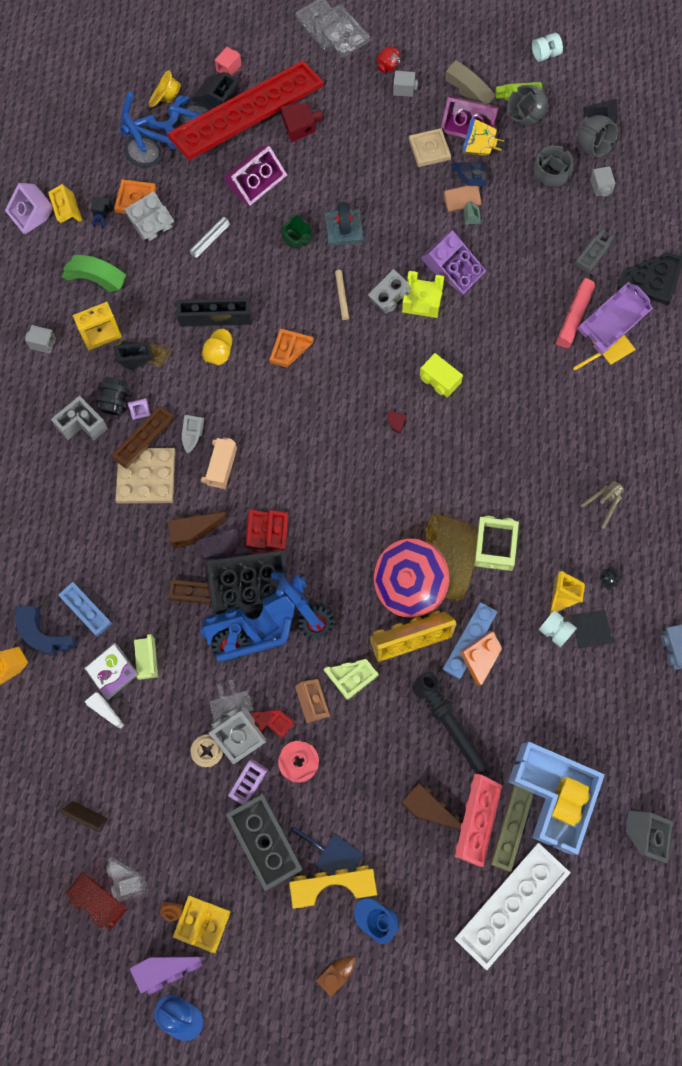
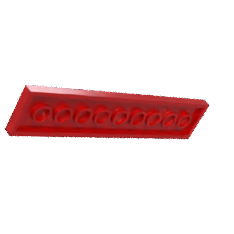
(245, 110)

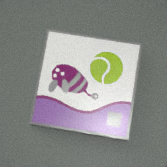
(111, 671)

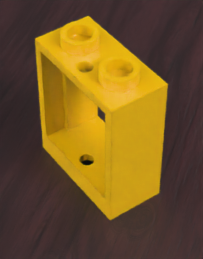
(108, 331)

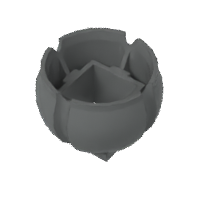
(522, 100)
(597, 135)
(556, 159)

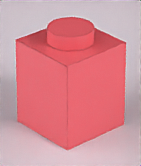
(228, 61)

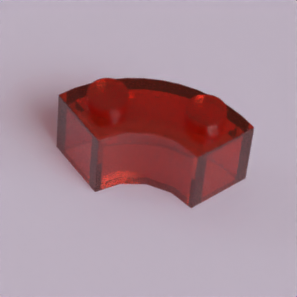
(95, 901)

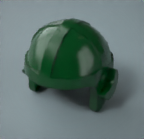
(296, 232)

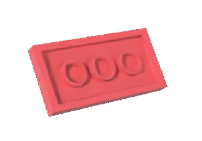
(478, 820)

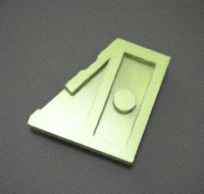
(351, 677)

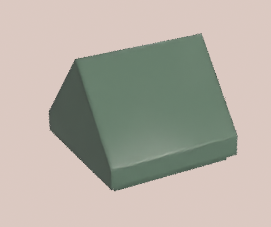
(471, 213)

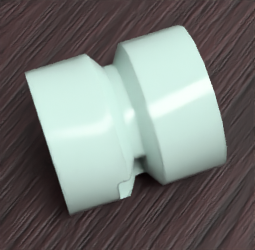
(547, 46)
(557, 628)

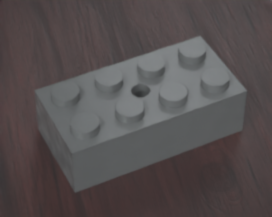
(252, 825)

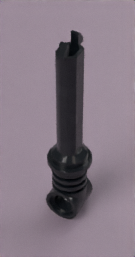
(427, 688)

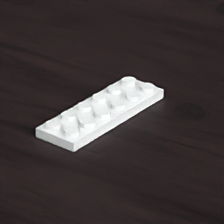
(512, 906)

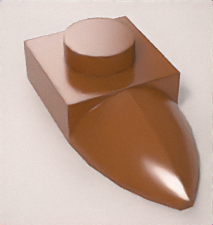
(336, 975)

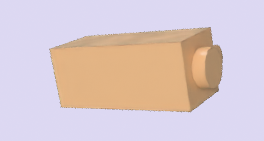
(220, 463)

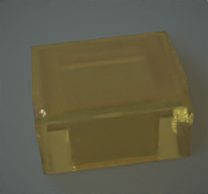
(160, 354)

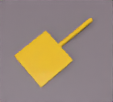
(614, 353)

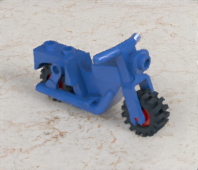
(271, 626)

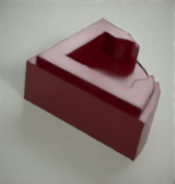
(396, 421)

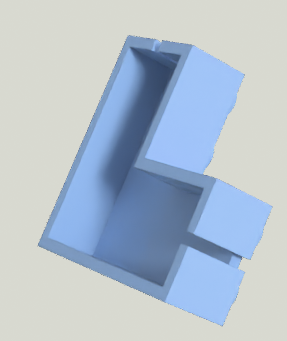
(540, 773)

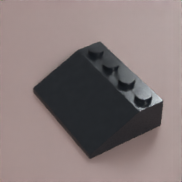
(243, 579)

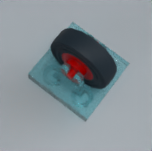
(344, 226)

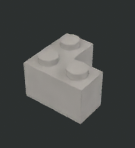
(79, 416)

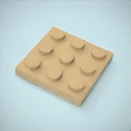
(147, 478)

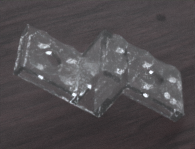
(332, 27)

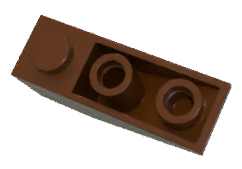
(192, 529)
(426, 808)

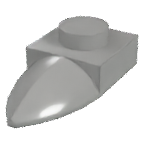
(191, 431)

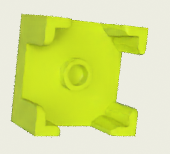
(424, 296)

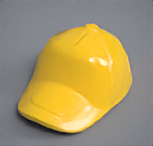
(217, 347)

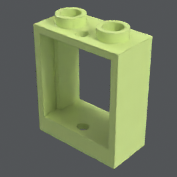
(491, 561)

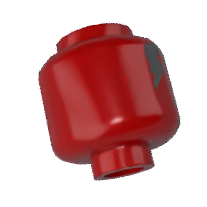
(388, 59)

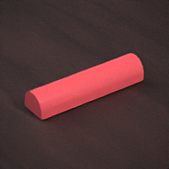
(575, 313)

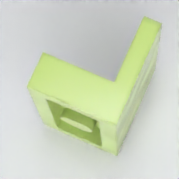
(146, 657)

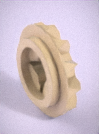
(197, 751)

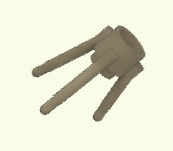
(611, 492)

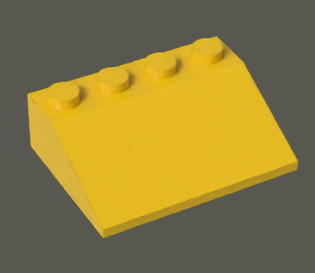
(413, 635)

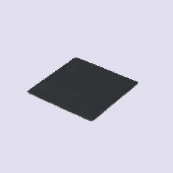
(592, 629)

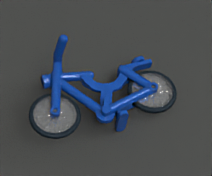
(143, 150)

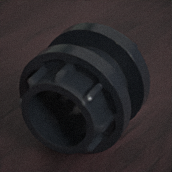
(112, 395)

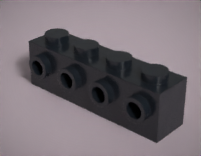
(214, 312)

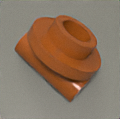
(171, 911)

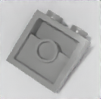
(149, 216)
(236, 734)

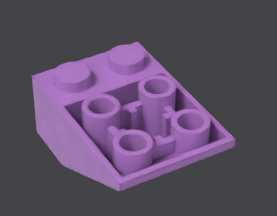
(453, 261)
(157, 970)

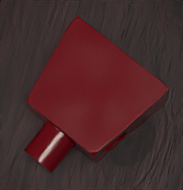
(299, 120)

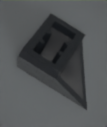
(606, 108)
(132, 354)

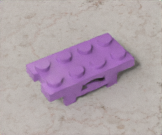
(616, 317)

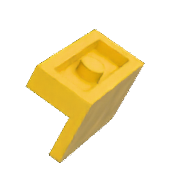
(64, 204)

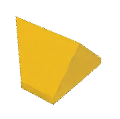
(566, 592)

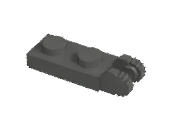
(594, 252)

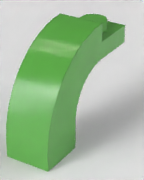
(95, 270)

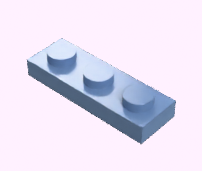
(85, 609)

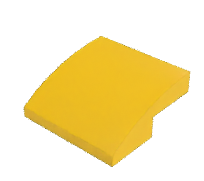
(201, 924)

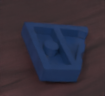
(471, 173)

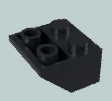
(216, 90)

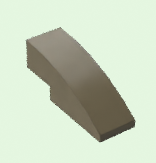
(469, 83)

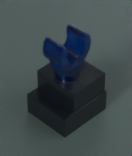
(100, 208)

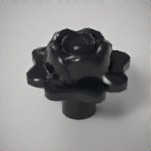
(609, 578)

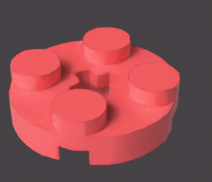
(297, 773)

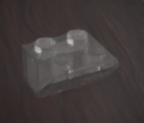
(127, 881)

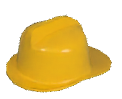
(166, 90)

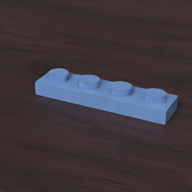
(475, 629)

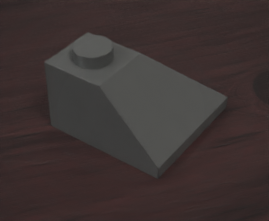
(650, 834)

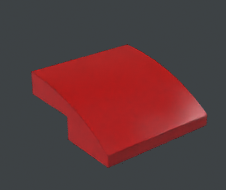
(266, 530)

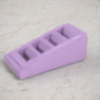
(255, 765)

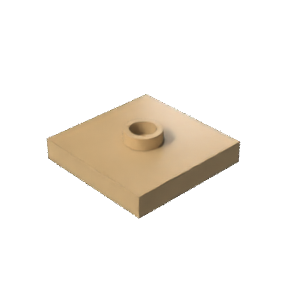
(429, 147)

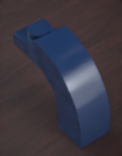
(27, 624)

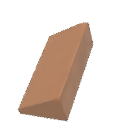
(457, 198)
(312, 700)

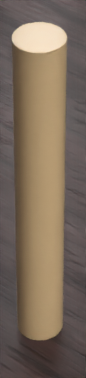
(342, 296)

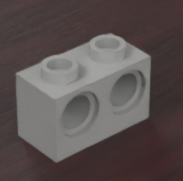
(385, 289)

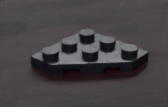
(655, 277)

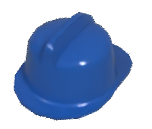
(376, 920)
(178, 1018)

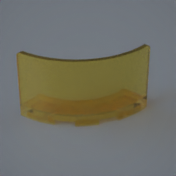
(458, 546)

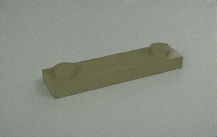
(511, 829)

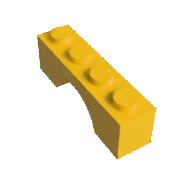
(305, 891)

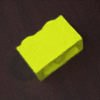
(440, 375)

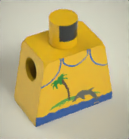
(481, 139)

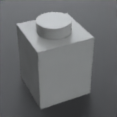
(404, 83)
(602, 181)
(40, 339)

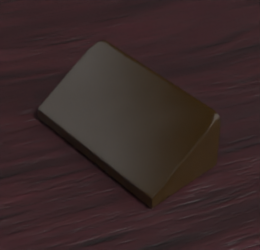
(84, 816)

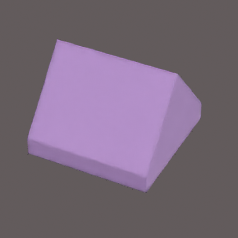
(139, 408)

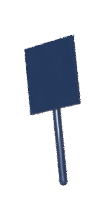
(336, 855)

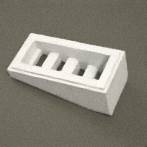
(100, 705)

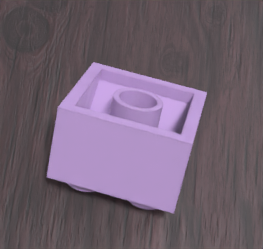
(28, 207)

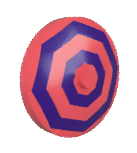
(411, 578)

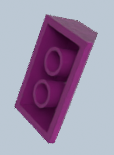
(461, 110)
(255, 175)

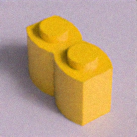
(570, 801)

